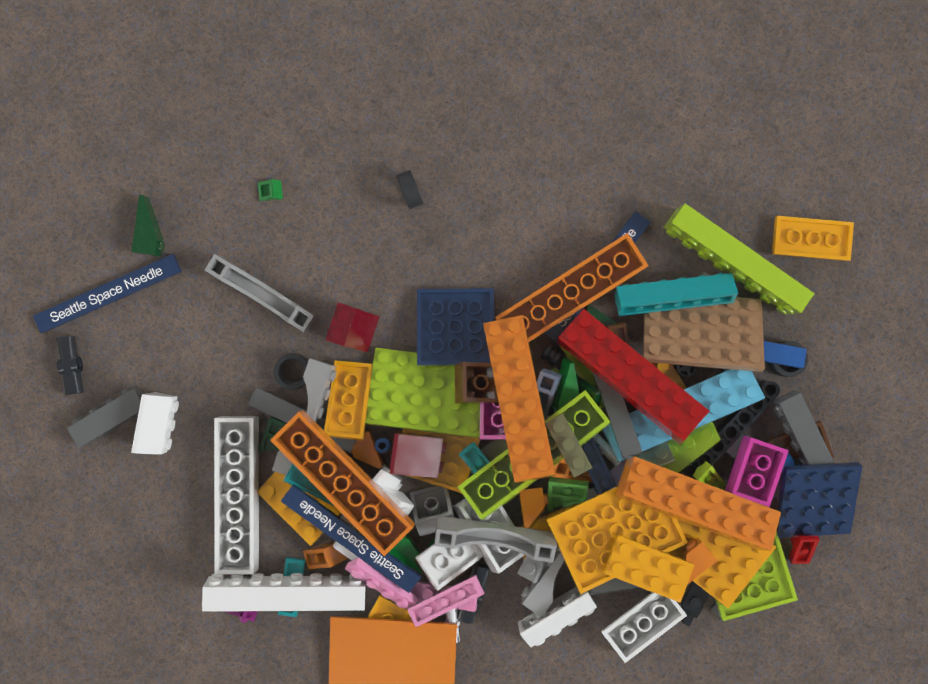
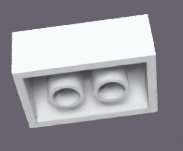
(155, 423)

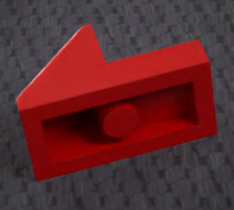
(803, 548)

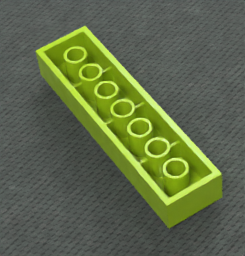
(736, 258)
(495, 482)

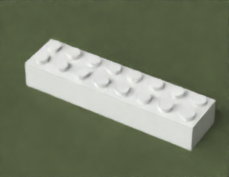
(236, 494)
(283, 593)

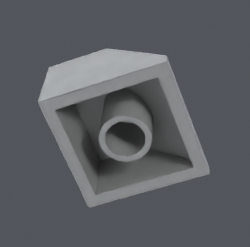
(428, 505)

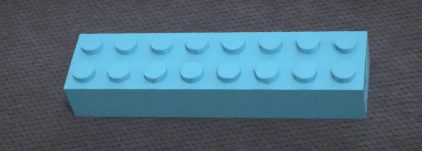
(719, 394)

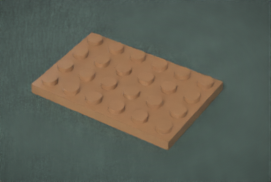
(707, 336)

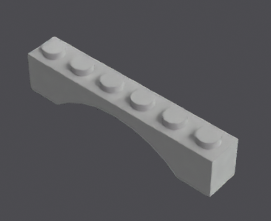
(261, 292)
(317, 380)
(460, 532)
(540, 595)

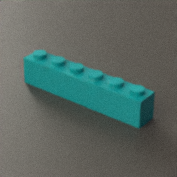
(675, 294)

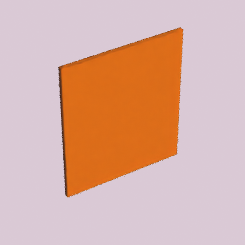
(391, 651)

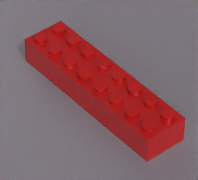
(632, 376)

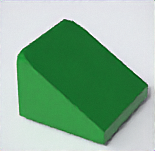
(270, 190)

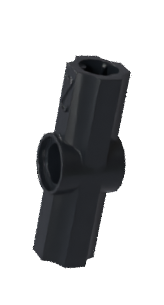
(70, 365)
(481, 572)

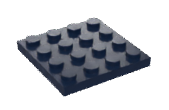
(452, 325)
(818, 499)

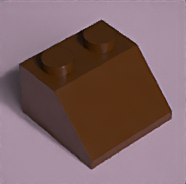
(474, 383)

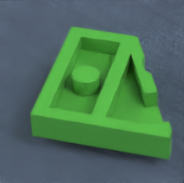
(566, 492)

